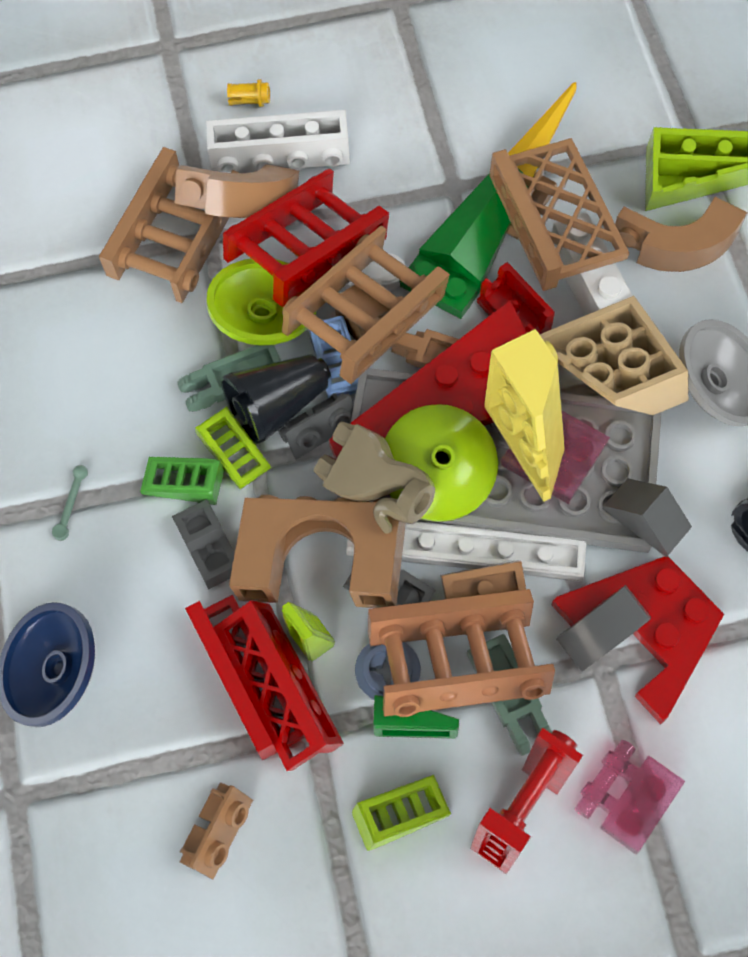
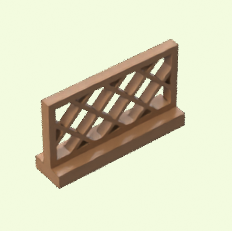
(526, 213)

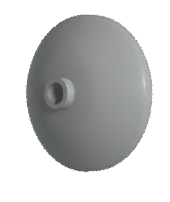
(717, 370)

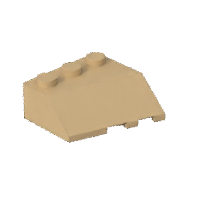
(622, 358)

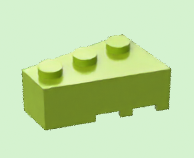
(693, 164)

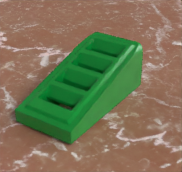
(420, 725)

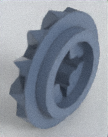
(373, 658)

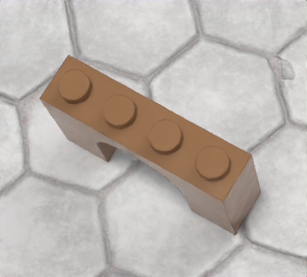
(275, 525)

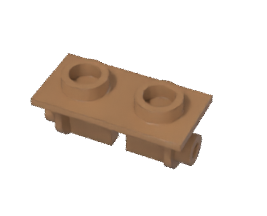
(208, 849)

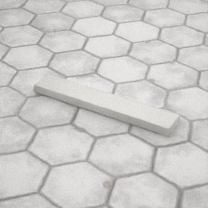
(485, 547)

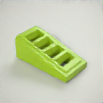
(215, 423)
(307, 631)
(366, 825)

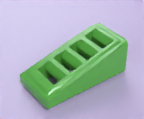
(210, 468)

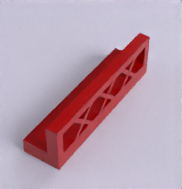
(230, 679)
(291, 680)

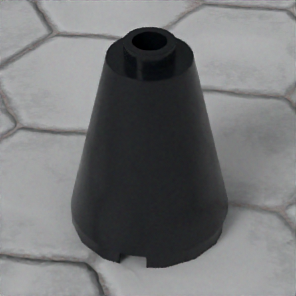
(274, 393)

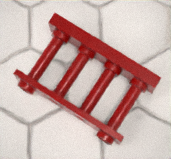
(312, 262)
(549, 765)

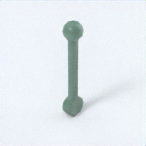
(60, 530)

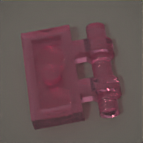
(640, 805)

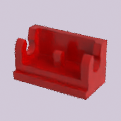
(528, 304)

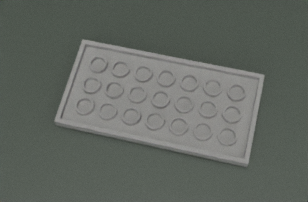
(515, 502)

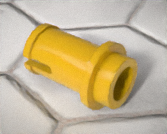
(248, 93)

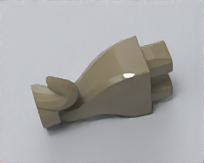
(369, 471)

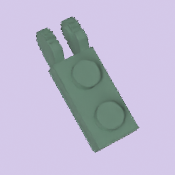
(214, 371)
(513, 710)

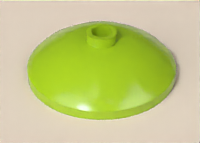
(244, 306)
(471, 451)

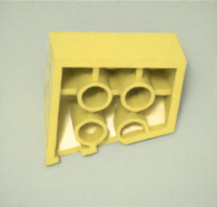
(527, 406)

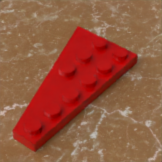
(452, 378)

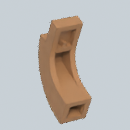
(233, 193)
(682, 246)

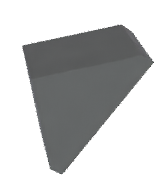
(649, 513)

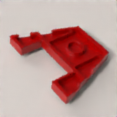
(676, 633)

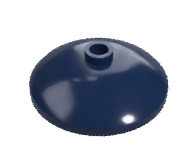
(46, 664)

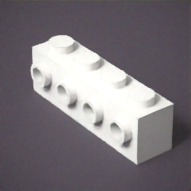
(278, 140)

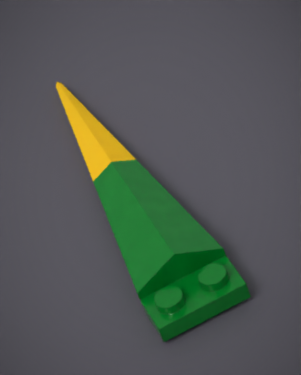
(475, 230)

